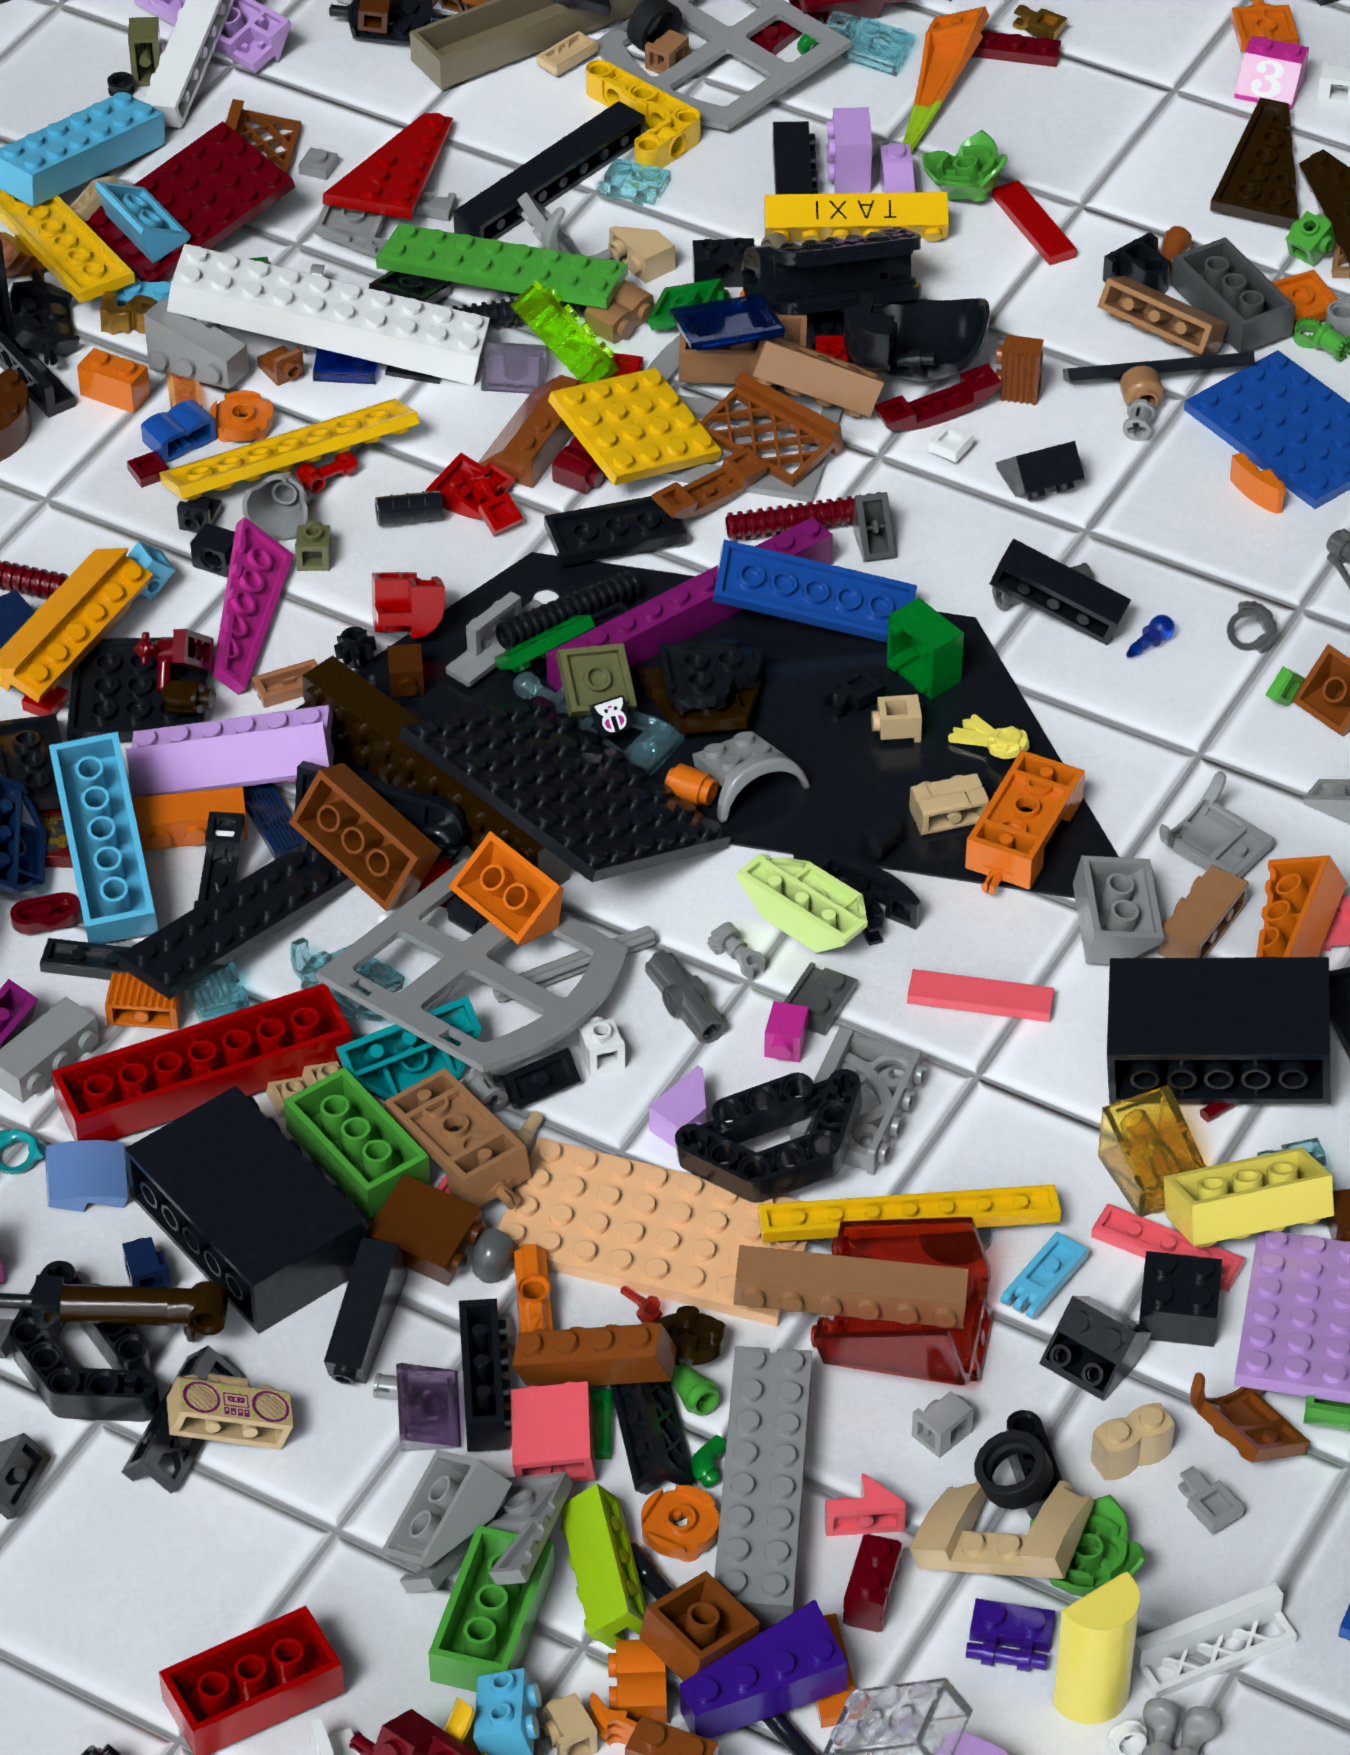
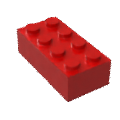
(251, 1682)

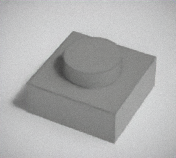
(318, 163)

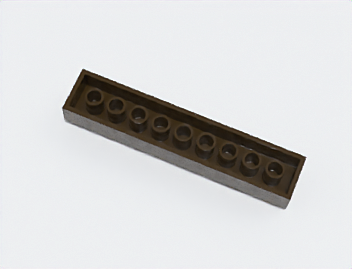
(368, 730)

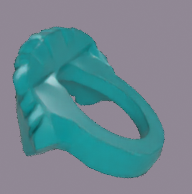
(36, 1149)

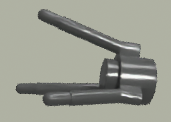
(1339, 549)

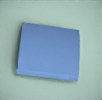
(86, 1174)

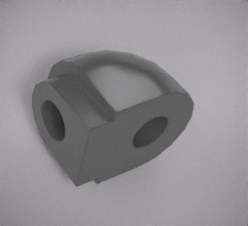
(492, 1255)

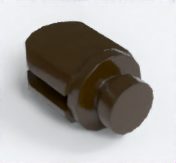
(187, 697)

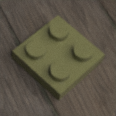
(594, 676)

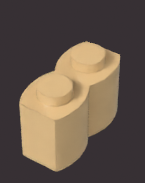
(1132, 1441)

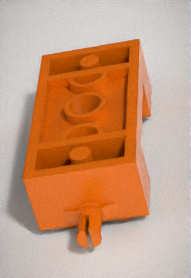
(1012, 842)

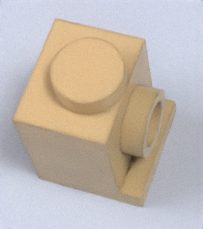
(898, 717)
(569, 1726)

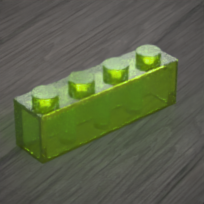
(563, 335)

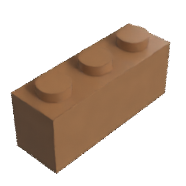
(1203, 915)

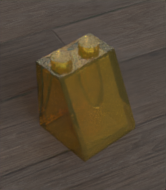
(1144, 1142)

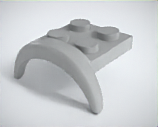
(549, 227)
(740, 762)
(1217, 835)

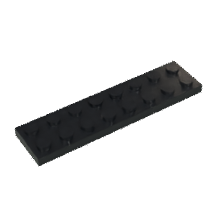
(235, 920)

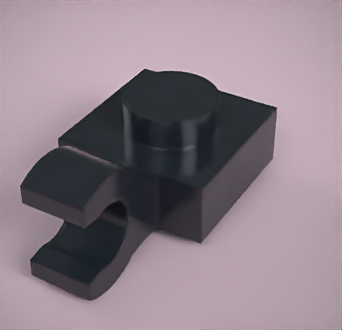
(875, 919)

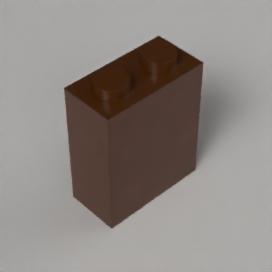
(430, 1227)

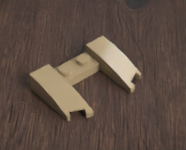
(949, 1544)

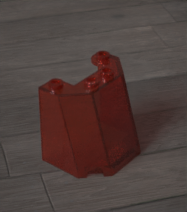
(913, 1349)

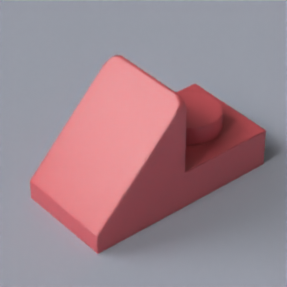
(872, 1513)

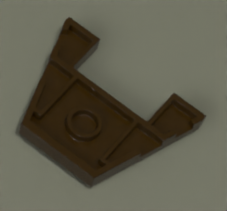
(732, 717)

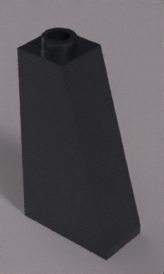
(365, 1310)

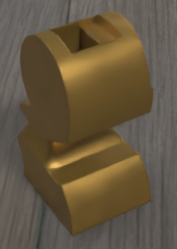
(126, 318)

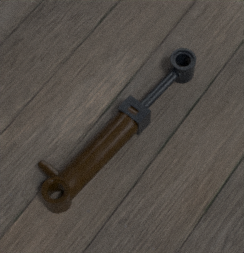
(195, 1308)

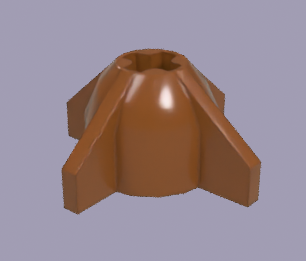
(17, 257)

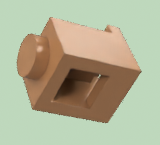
(666, 51)

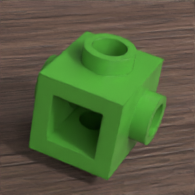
(1310, 238)

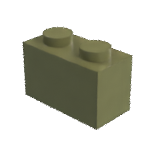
(144, 48)

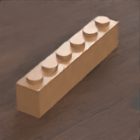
(851, 1286)

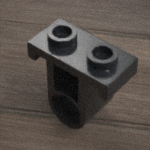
(1139, 262)

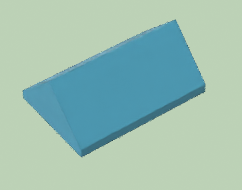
(141, 219)

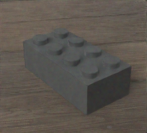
(1234, 290)

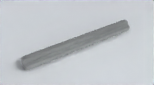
(579, 961)

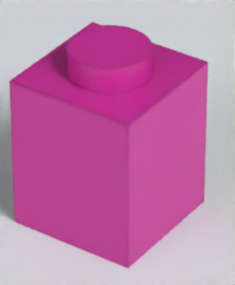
(786, 1031)

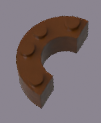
(14, 413)

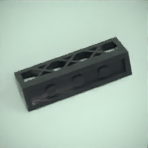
(41, 383)
(642, 1435)
(156, 1436)

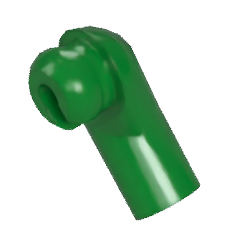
(704, 1461)

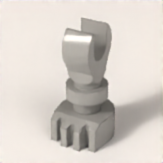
(729, 939)

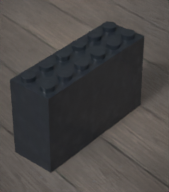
(1220, 1029)
(247, 1207)

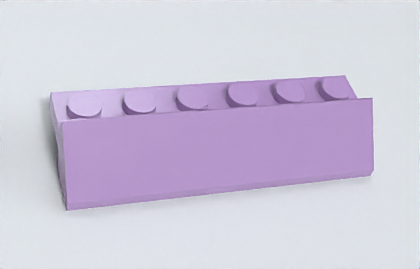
(249, 35)
(229, 751)

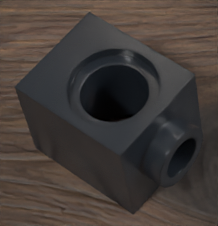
(212, 549)

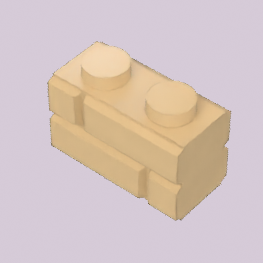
(947, 803)

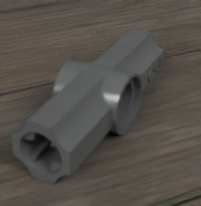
(685, 996)

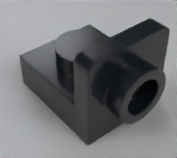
(197, 512)

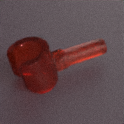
(648, 1308)

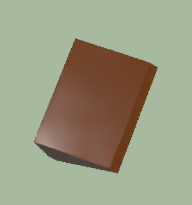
(1327, 690)

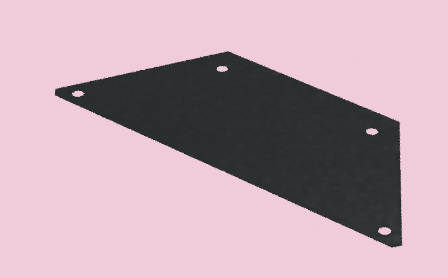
(845, 762)

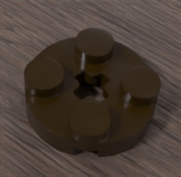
(694, 1334)

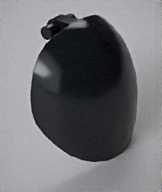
(936, 336)

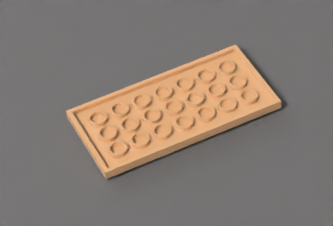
(638, 1227)

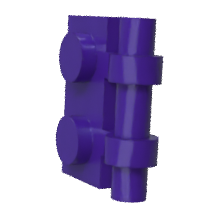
(1010, 1626)

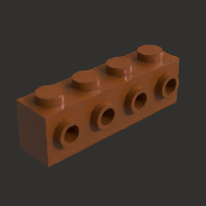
(595, 1355)

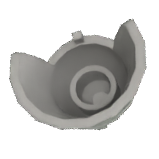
(277, 505)

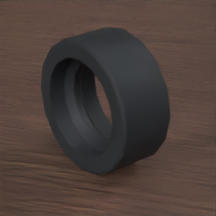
(646, 14)
(1000, 1448)

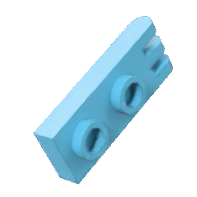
(1045, 1275)

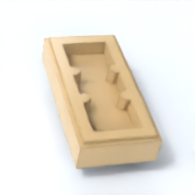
(567, 53)
(88, 200)

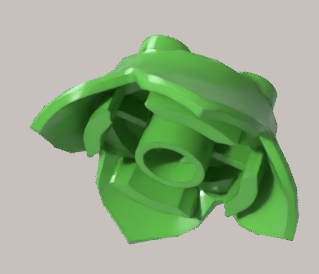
(968, 173)
(1102, 1550)

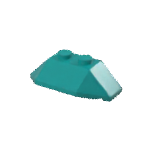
(398, 1059)

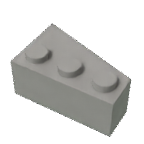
(192, 349)

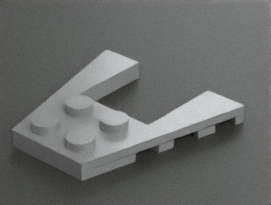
(361, 229)
(528, 1511)

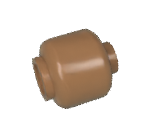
(1141, 383)

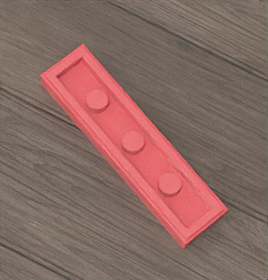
(980, 995)
(1140, 1235)

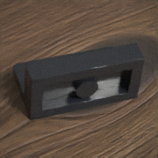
(538, 1076)
(20, 1468)

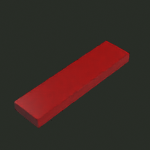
(1034, 222)

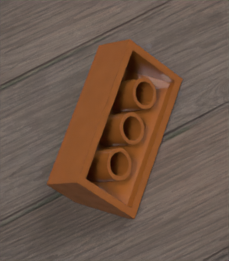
(531, 436)

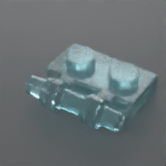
(634, 182)

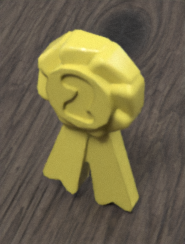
(1001, 743)

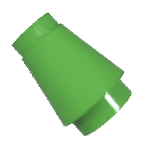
(695, 1390)

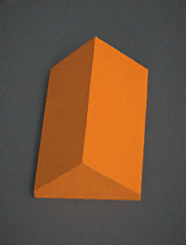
(509, 891)

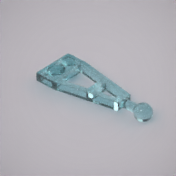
(649, 749)

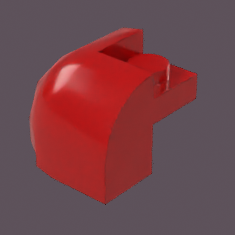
(406, 603)

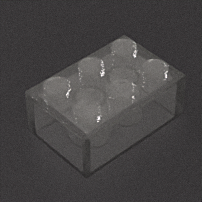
(901, 1720)

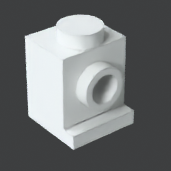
(1334, 84)
(601, 1037)

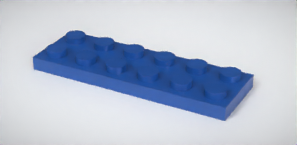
(808, 590)

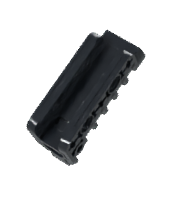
(833, 272)

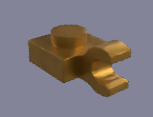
(1040, 23)

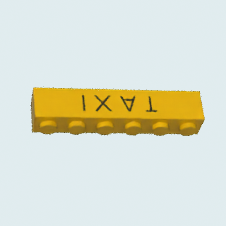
(843, 214)

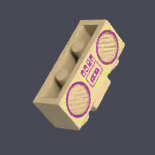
(229, 1411)

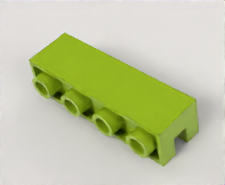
(603, 1565)

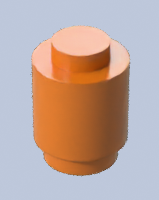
(692, 784)

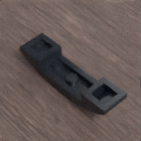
(222, 854)
(899, 900)

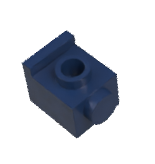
(145, 1264)

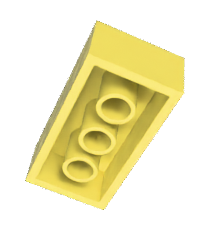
(1248, 1196)

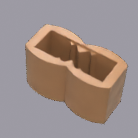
(626, 311)

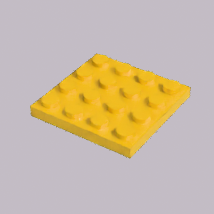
(634, 426)

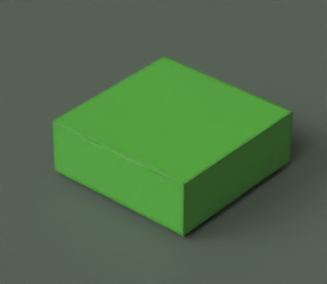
(1285, 686)

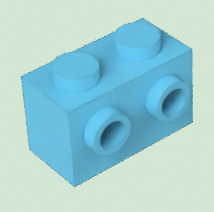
(506, 1713)

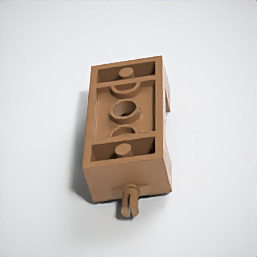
(478, 1159)

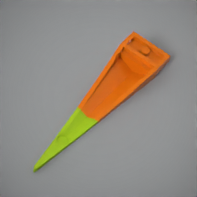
(946, 51)

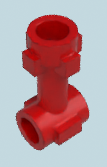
(315, 478)

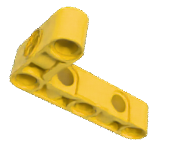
(670, 122)

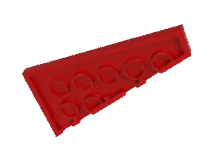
(397, 173)

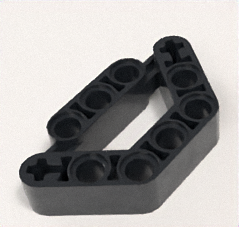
(706, 1145)
(112, 1394)

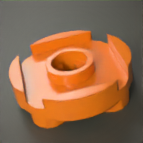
(253, 426)
(680, 1541)

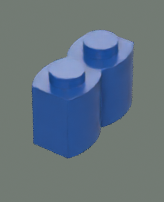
(179, 430)

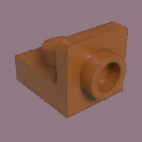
(282, 364)

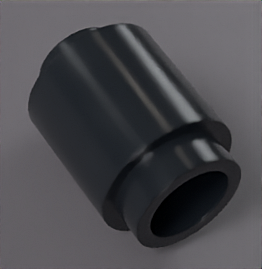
(464, 915)

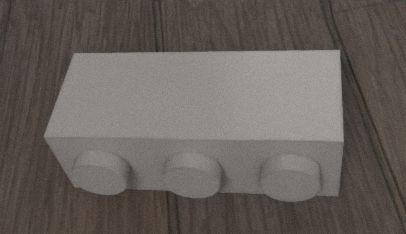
(44, 1046)

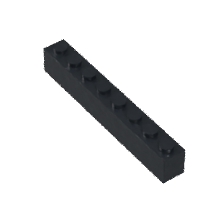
(551, 172)

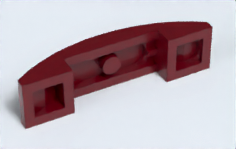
(944, 405)

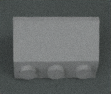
(1116, 908)

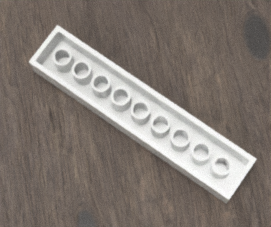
(328, 314)

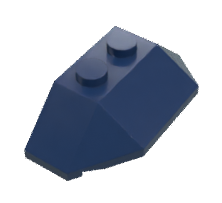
(20, 840)

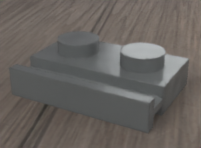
(824, 993)

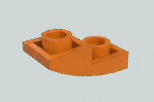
(1257, 485)

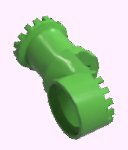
(1323, 337)

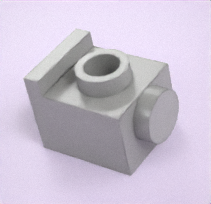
(943, 1423)

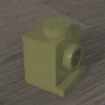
(313, 538)

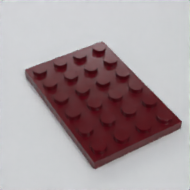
(209, 192)

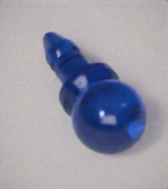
(1159, 629)

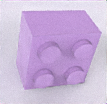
(849, 150)

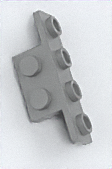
(482, 640)

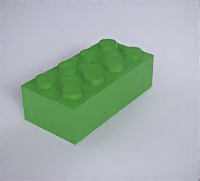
(354, 1140)
(484, 1622)

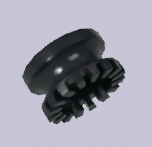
(120, 78)

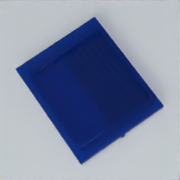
(727, 322)

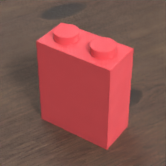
(553, 1430)

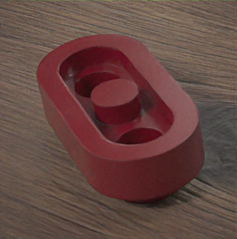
(45, 913)

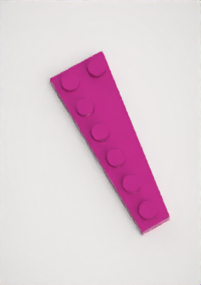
(251, 594)

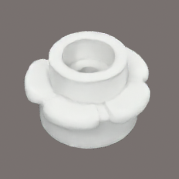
(1128, 1737)

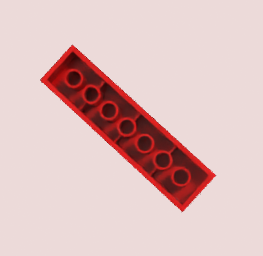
(192, 1065)

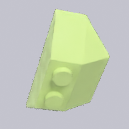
(804, 901)

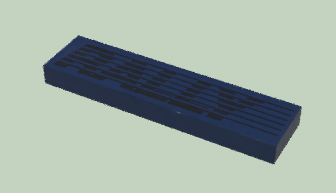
(271, 818)

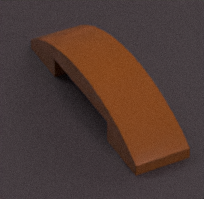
(714, 489)

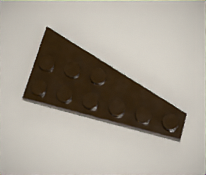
(1261, 170)
(1330, 185)

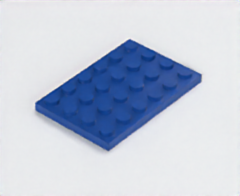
(1282, 424)

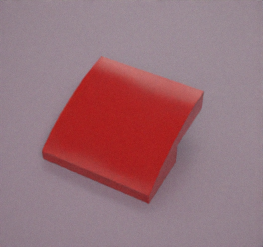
(456, 484)

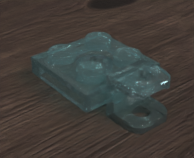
(894, 42)

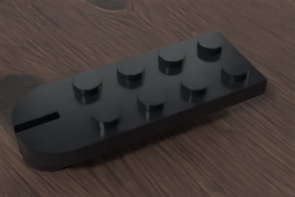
(432, 815)

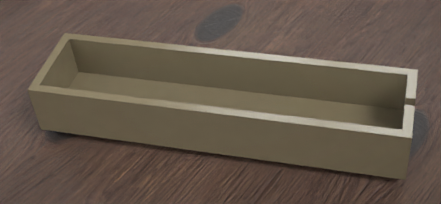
(500, 34)

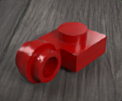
(497, 512)

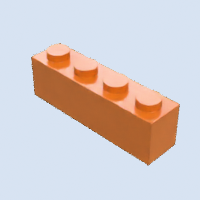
(183, 817)

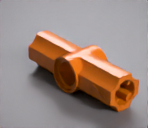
(533, 1288)

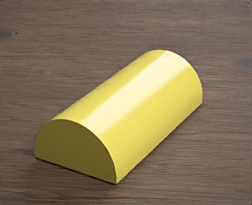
(1097, 1652)

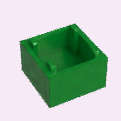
(924, 648)

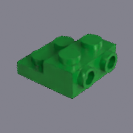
(682, 296)

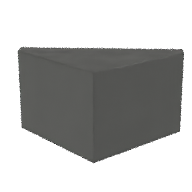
(873, 526)

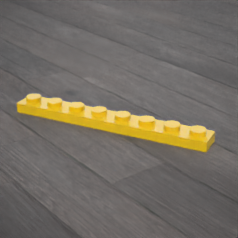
(986, 1206)

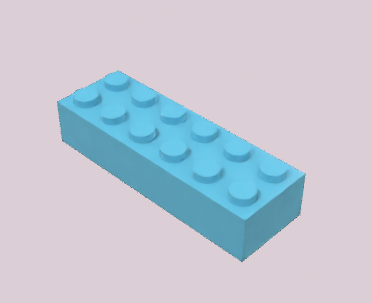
(80, 148)
(103, 838)

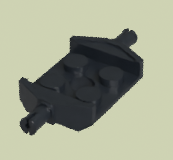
(407, 14)
(39, 304)

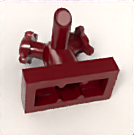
(184, 649)

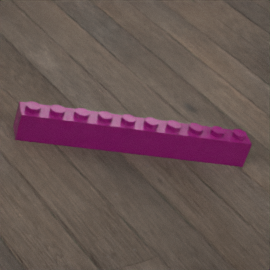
(688, 606)

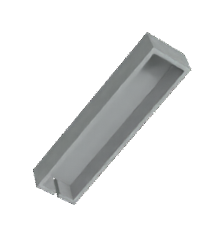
(764, 1480)

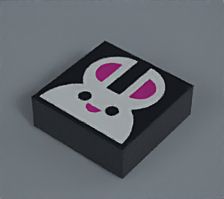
(611, 716)

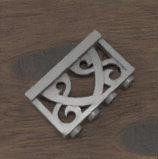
(847, 1053)

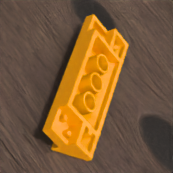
(71, 622)

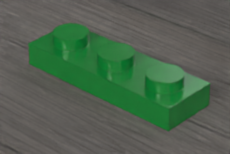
(519, 657)

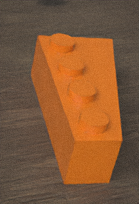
(1299, 906)

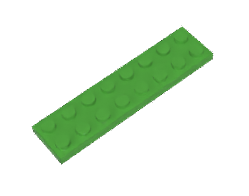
(501, 265)

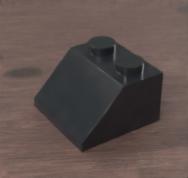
(1042, 469)

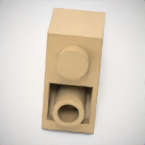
(644, 250)

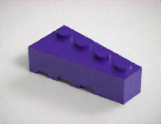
(766, 1676)

